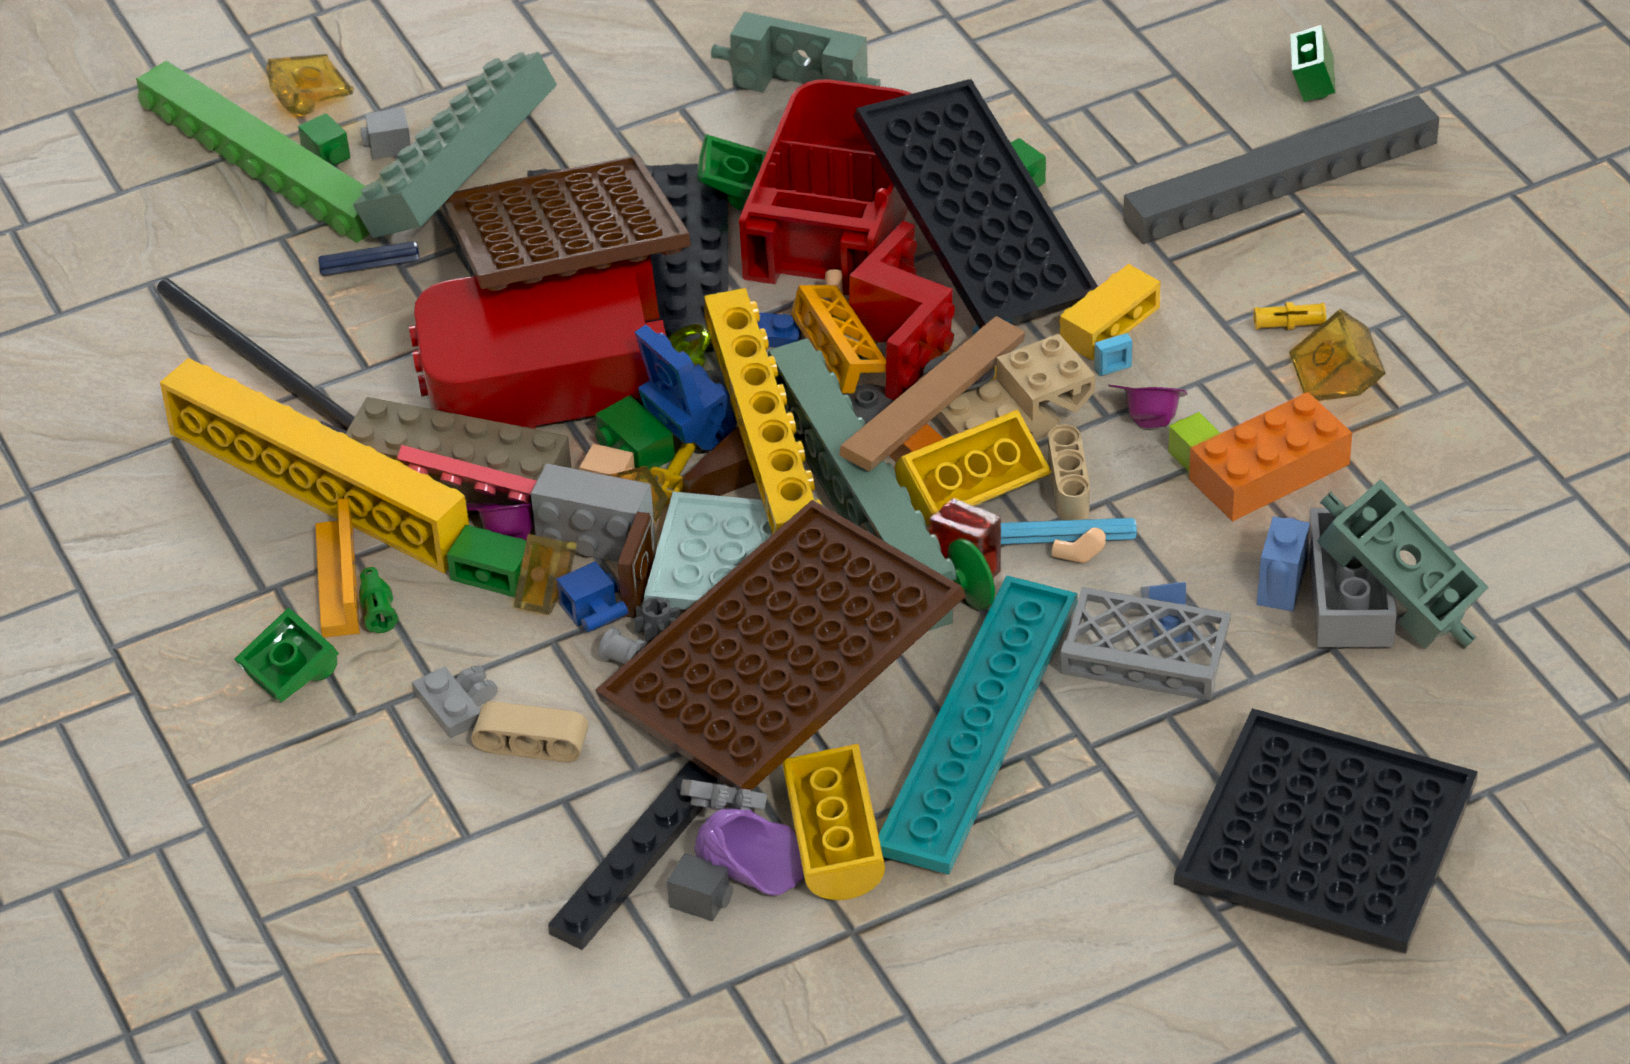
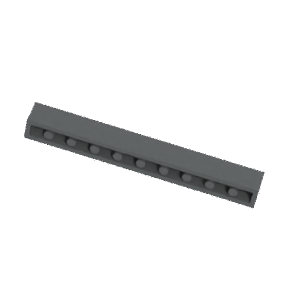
(1280, 169)

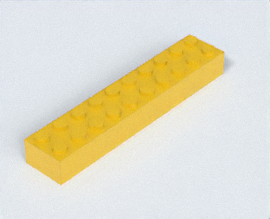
(314, 462)

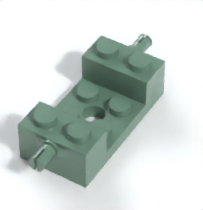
(769, 48)
(1433, 590)

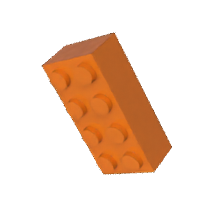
(1270, 456)

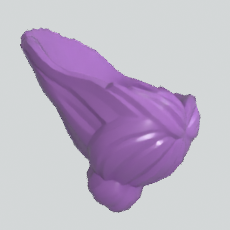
(752, 850)

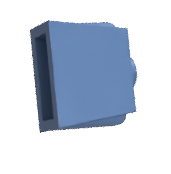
(1283, 563)

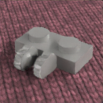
(448, 699)
(717, 795)

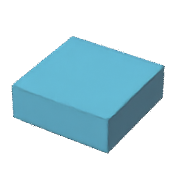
(1113, 354)

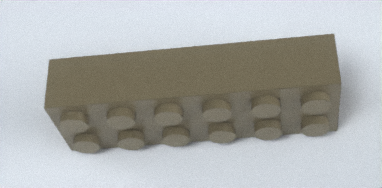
(474, 440)

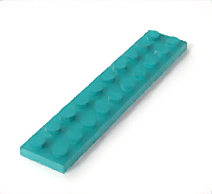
(976, 725)

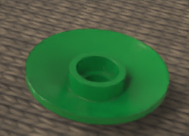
(972, 573)

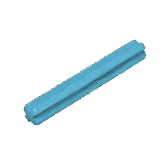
(1065, 530)

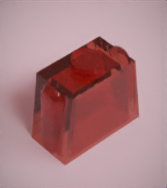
(971, 523)

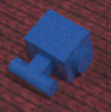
(590, 597)

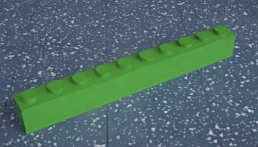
(254, 147)

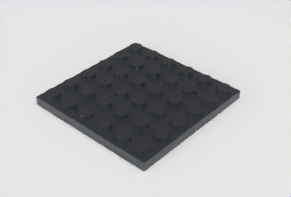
(1327, 830)

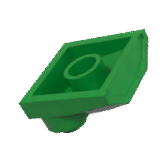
(729, 168)
(287, 656)

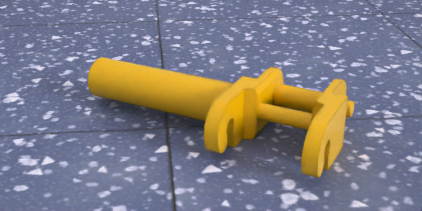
(671, 477)

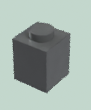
(699, 887)

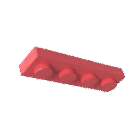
(457, 471)

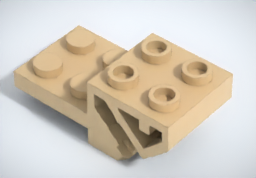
(1027, 383)

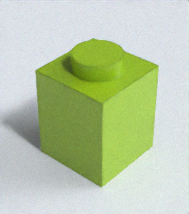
(1188, 433)

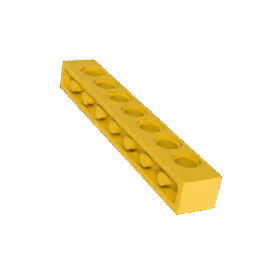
(759, 405)

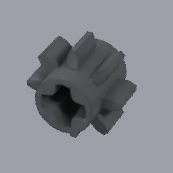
(654, 617)

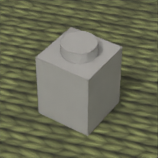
(386, 132)

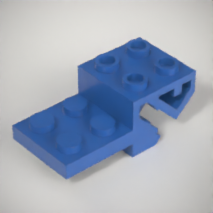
(683, 393)

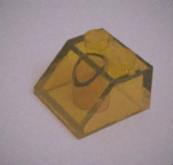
(1337, 359)

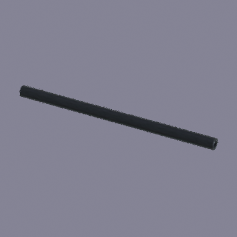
(256, 354)

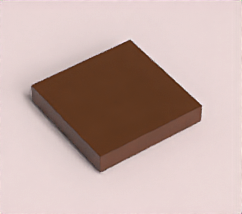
(636, 562)

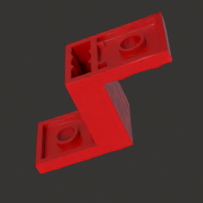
(901, 309)

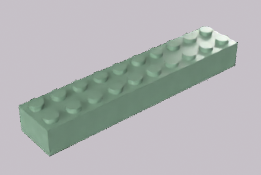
(865, 498)

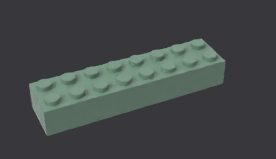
(454, 144)

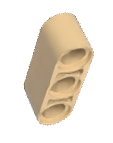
(1069, 472)
(530, 731)

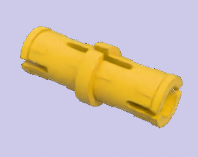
(1289, 315)

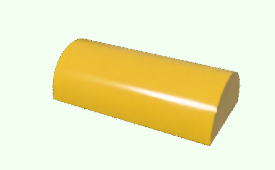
(972, 465)
(834, 822)

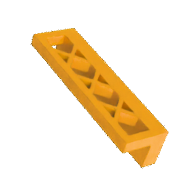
(827, 334)
(337, 574)

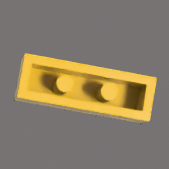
(1110, 309)

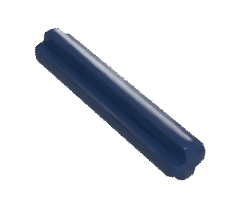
(368, 258)

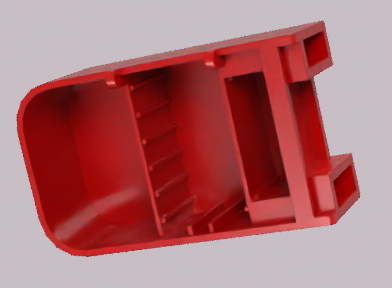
(820, 189)
(535, 347)

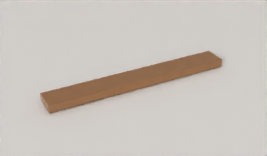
(931, 394)

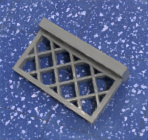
(1139, 666)

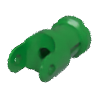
(376, 598)

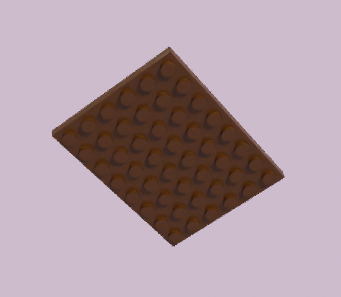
(564, 222)
(779, 646)

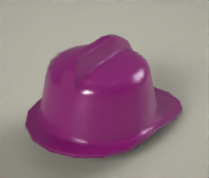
(1152, 405)
(505, 518)

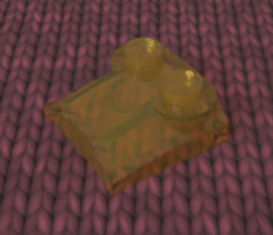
(305, 81)

